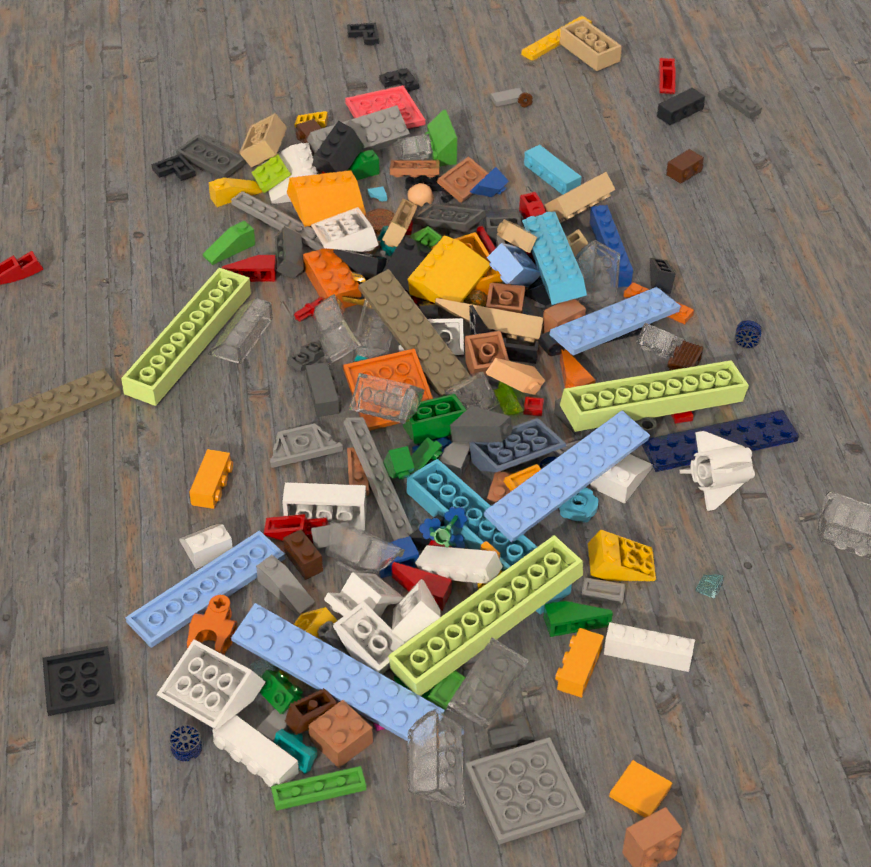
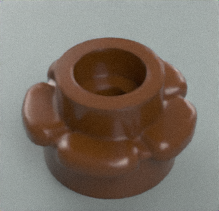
(522, 97)

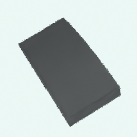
(308, 355)

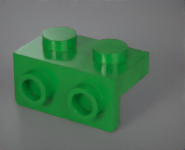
(426, 453)
(280, 690)

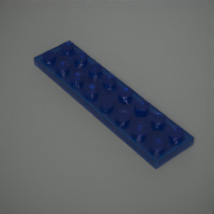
(752, 432)

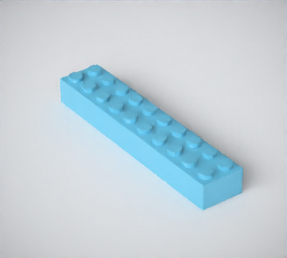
(439, 489)

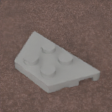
(302, 444)

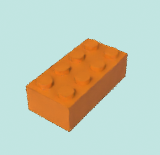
(330, 275)

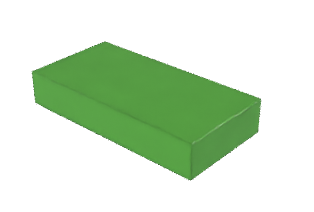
(445, 690)

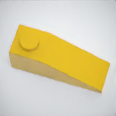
(225, 189)

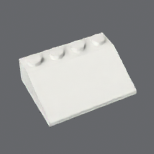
(299, 163)
(346, 232)
(210, 685)

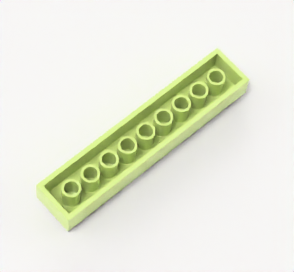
(186, 336)
(654, 394)
(485, 615)

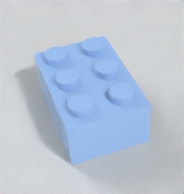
(513, 265)

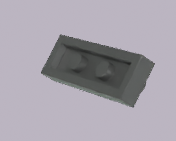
(739, 102)

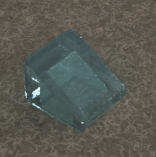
(710, 585)
(261, 666)

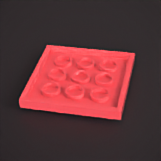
(383, 99)

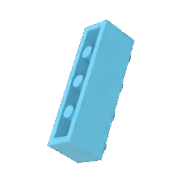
(551, 169)

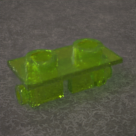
(507, 399)

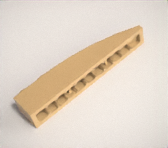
(399, 223)
(507, 322)

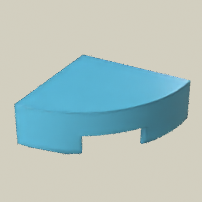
(378, 192)

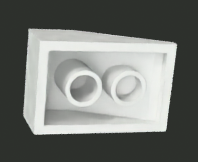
(622, 478)
(414, 612)
(367, 637)

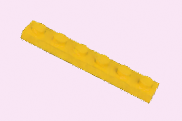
(546, 43)

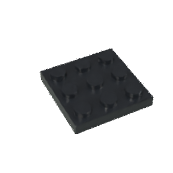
(78, 681)

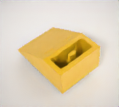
(620, 558)

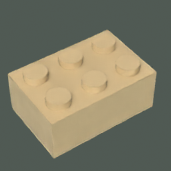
(263, 140)

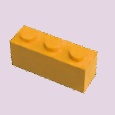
(211, 479)
(579, 662)

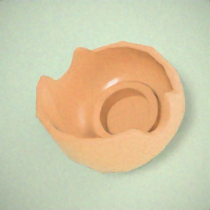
(420, 194)

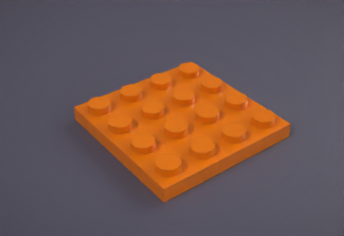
(398, 367)

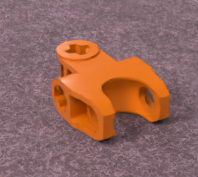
(214, 624)

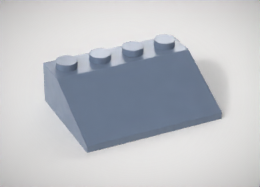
(523, 444)

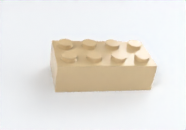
(590, 44)
(581, 197)

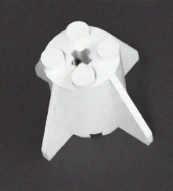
(719, 468)

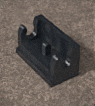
(521, 352)

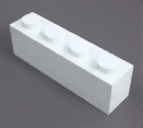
(460, 563)
(649, 647)
(256, 752)

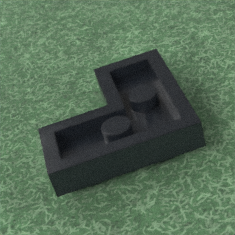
(366, 30)
(399, 77)
(175, 164)

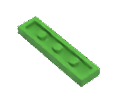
(318, 788)

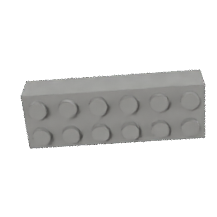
(374, 130)

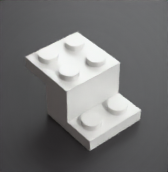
(365, 588)

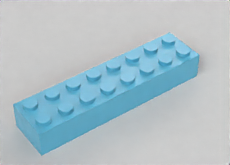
(555, 258)

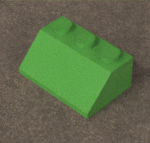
(443, 139)

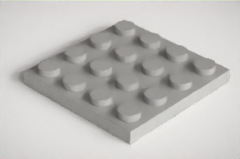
(524, 790)

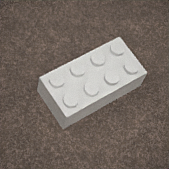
(327, 501)

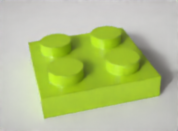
(271, 173)

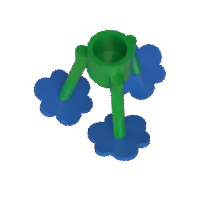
(442, 534)

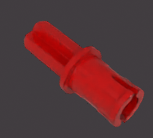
(308, 310)

